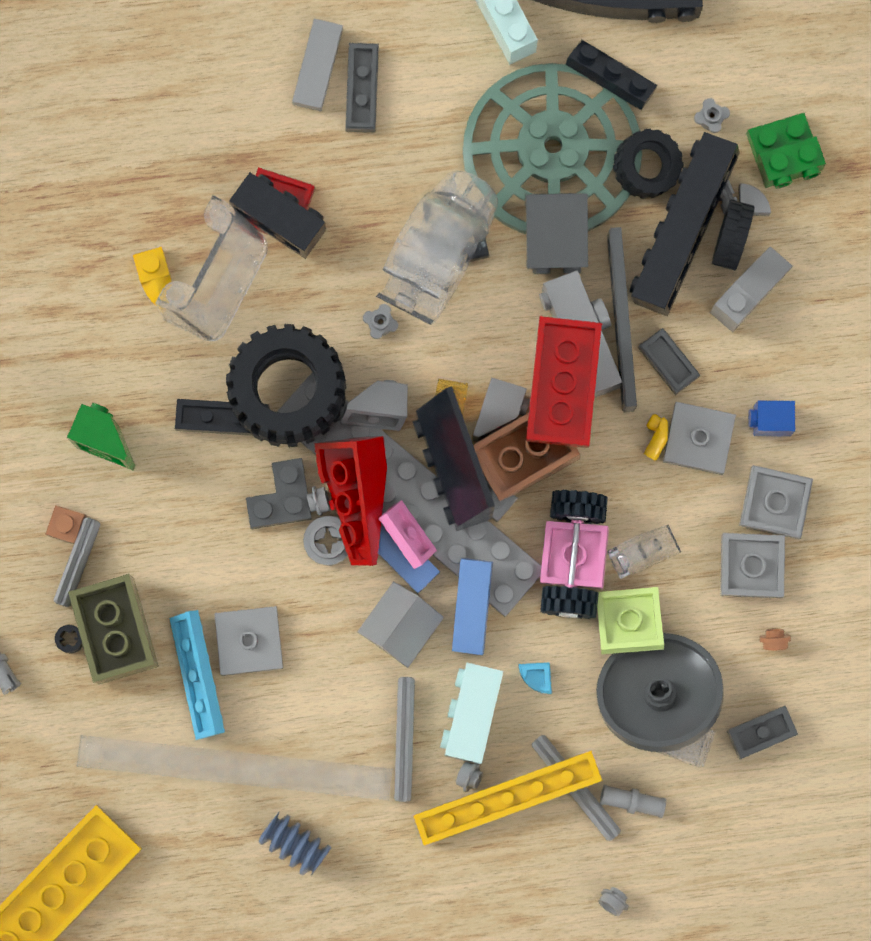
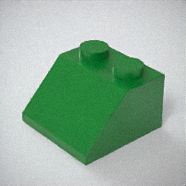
(100, 435)

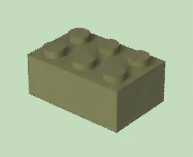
(113, 629)

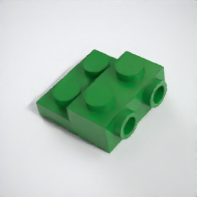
(786, 151)

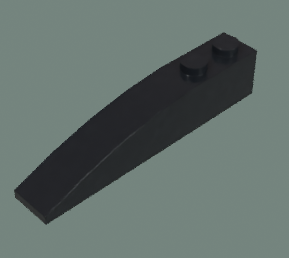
(652, 10)

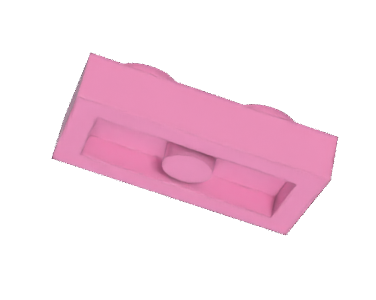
(407, 534)

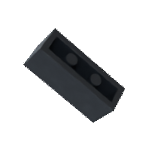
(278, 214)

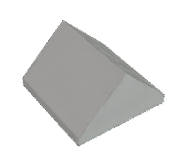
(400, 624)

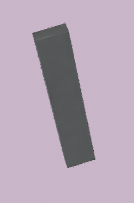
(621, 319)

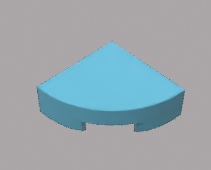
(537, 676)

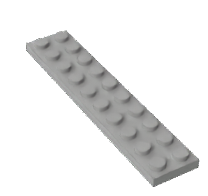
(413, 483)

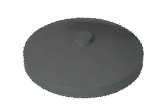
(661, 695)

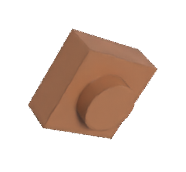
(65, 524)

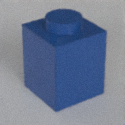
(772, 418)

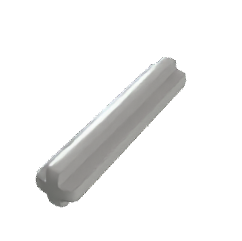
(77, 561)

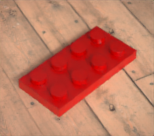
(564, 382)

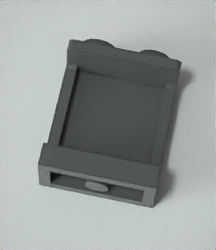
(556, 232)

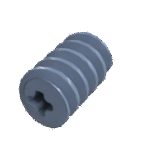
(294, 844)

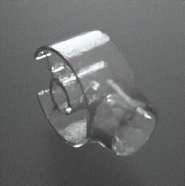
(438, 245)

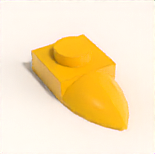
(152, 272)

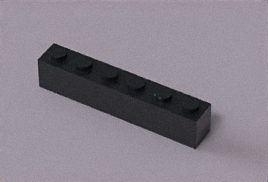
(685, 223)

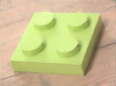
(630, 620)

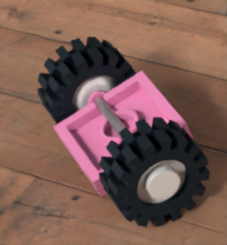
(574, 554)

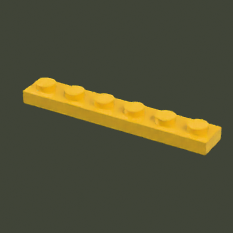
(507, 797)

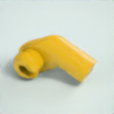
(660, 436)

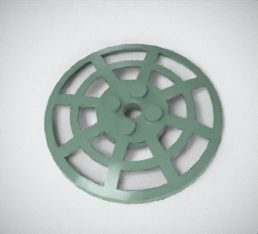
(544, 127)

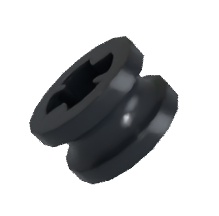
(68, 648)

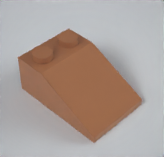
(516, 464)

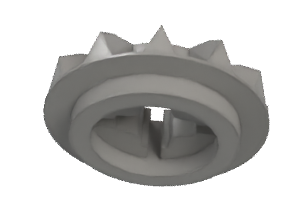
(316, 532)

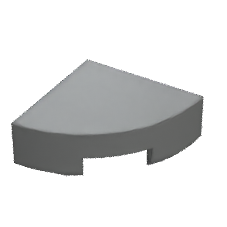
(753, 196)

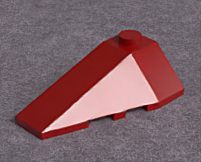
(357, 481)

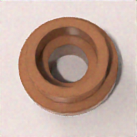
(775, 639)

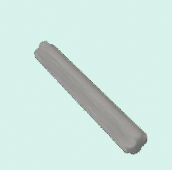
(404, 739)
(582, 796)

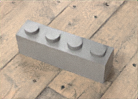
(568, 300)

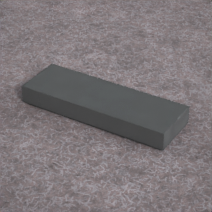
(362, 87)

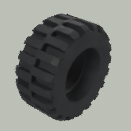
(278, 346)

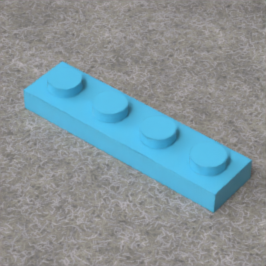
(197, 675)

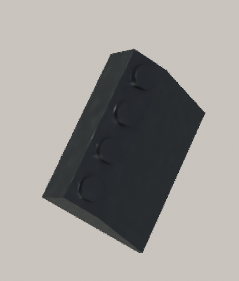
(454, 461)

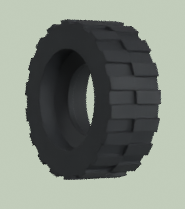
(625, 167)
(733, 235)

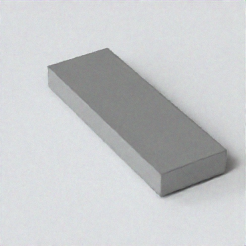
(317, 65)

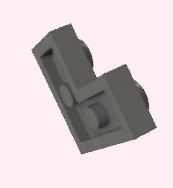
(289, 501)

